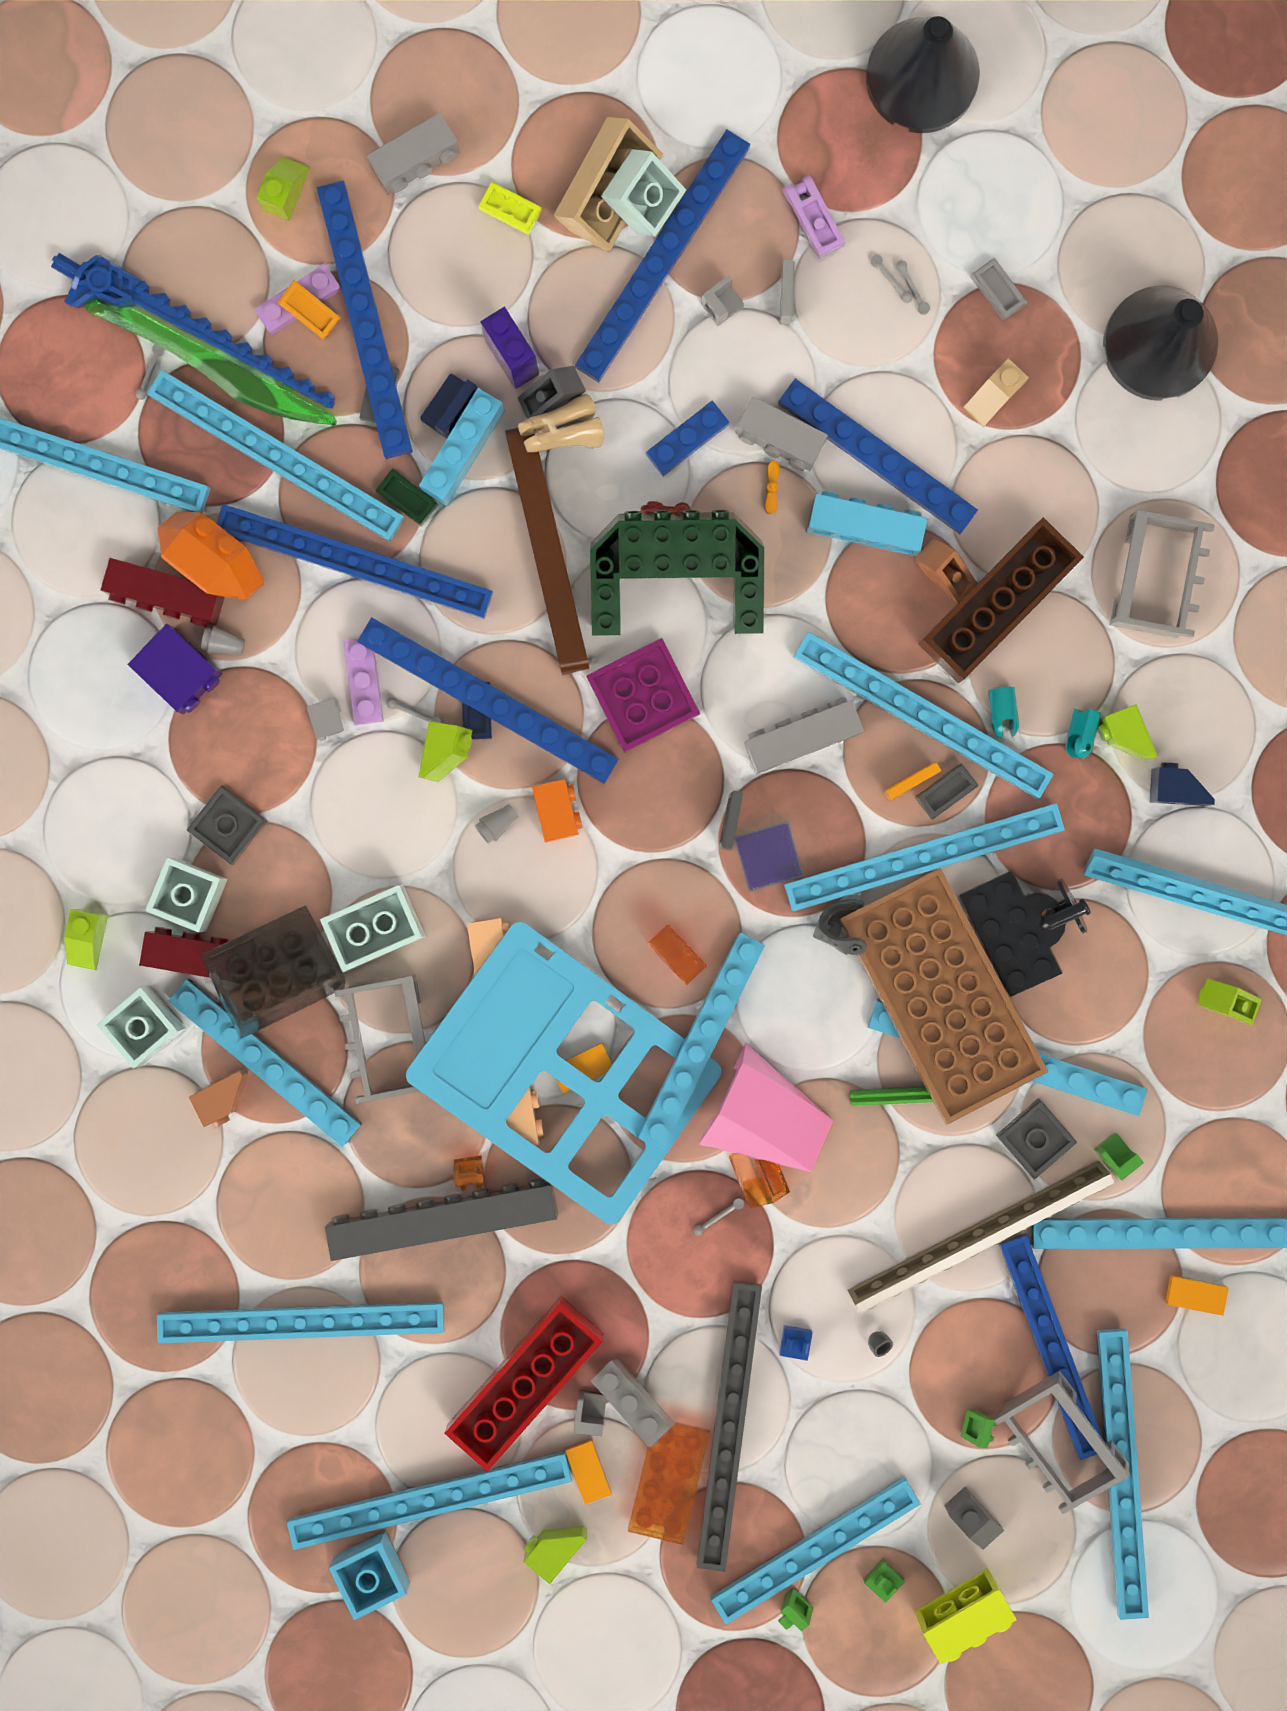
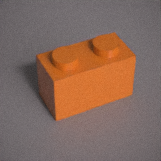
(556, 810)

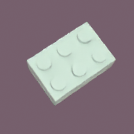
(372, 928)

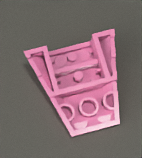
(767, 1117)

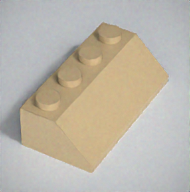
(582, 206)

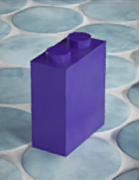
(510, 347)
(175, 669)

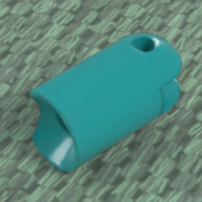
(1003, 707)
(1082, 733)

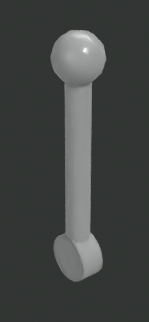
(876, 261)
(923, 307)
(141, 392)
(392, 703)
(738, 1203)

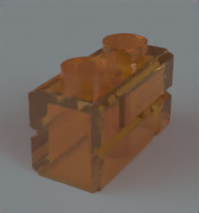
(677, 954)

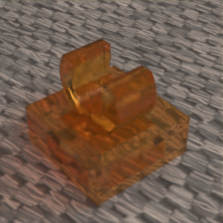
(468, 1171)

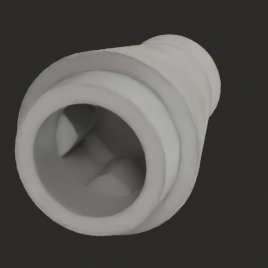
(220, 642)
(496, 823)

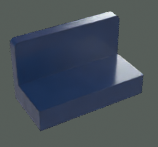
(448, 404)

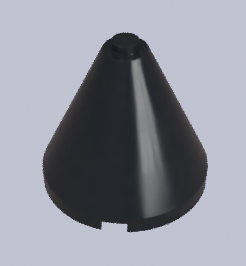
(922, 74)
(1160, 342)

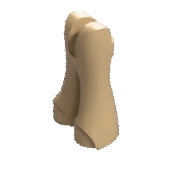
(587, 433)

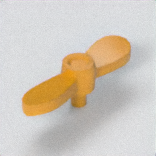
(772, 487)

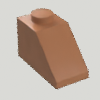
(946, 570)
(219, 1099)

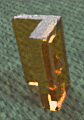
(759, 1179)

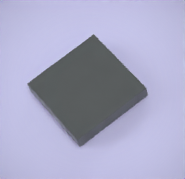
(730, 820)
(227, 825)
(1036, 1138)

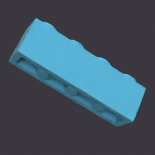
(462, 447)
(867, 524)

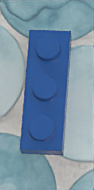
(687, 438)

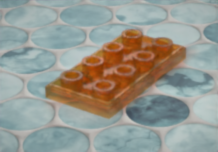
(669, 1484)

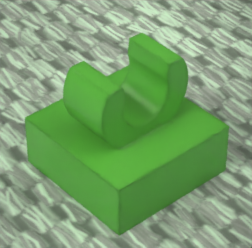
(978, 1428)
(884, 1580)
(795, 1611)

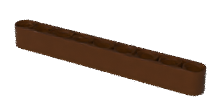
(548, 554)

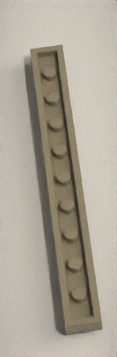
(980, 1236)

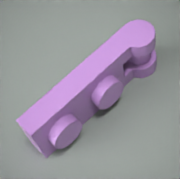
(814, 217)

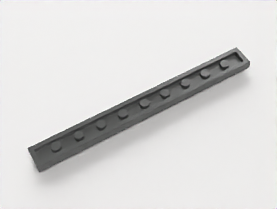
(729, 1426)

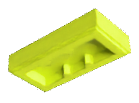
(510, 208)

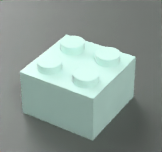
(643, 192)
(186, 895)
(141, 1026)

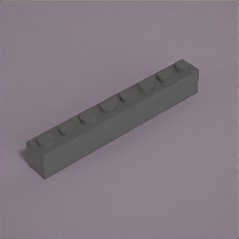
(441, 1220)

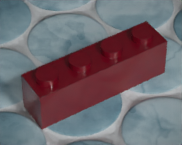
(160, 591)
(176, 952)

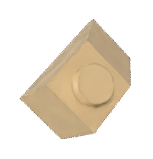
(996, 392)

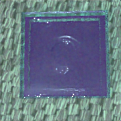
(768, 856)

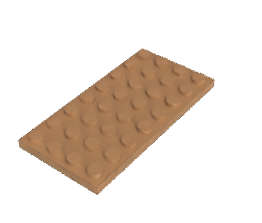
(944, 996)

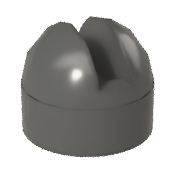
(880, 1343)

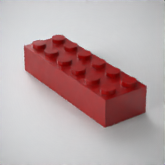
(524, 1383)

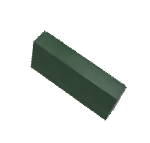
(406, 497)

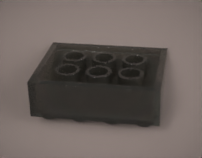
(273, 971)

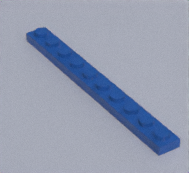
(662, 256)
(364, 320)
(355, 561)
(487, 700)

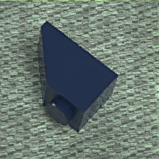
(1177, 787)

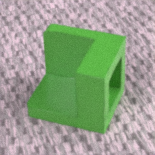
(1118, 1156)

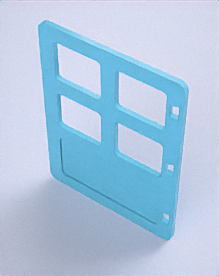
(510, 1031)

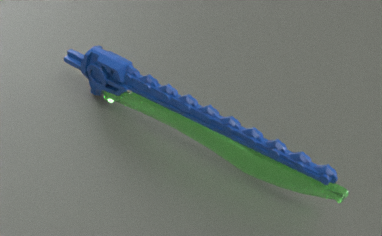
(111, 284)

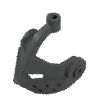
(831, 915)

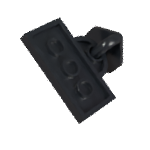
(1016, 930)

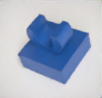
(795, 1342)

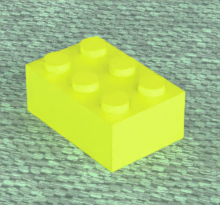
(965, 1616)

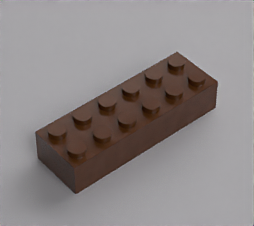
(1001, 600)

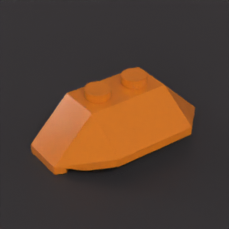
(208, 555)

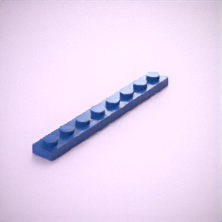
(878, 456)
(1047, 1331)

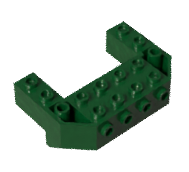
(677, 547)

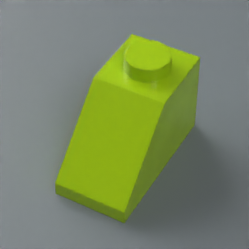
(282, 187)
(1127, 733)
(444, 750)
(84, 937)
(1229, 1001)
(553, 1550)

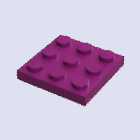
(643, 695)

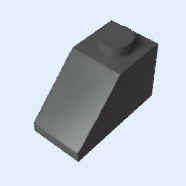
(552, 391)
(973, 1518)

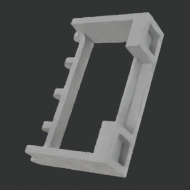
(1135, 538)
(412, 1000)
(1109, 1453)

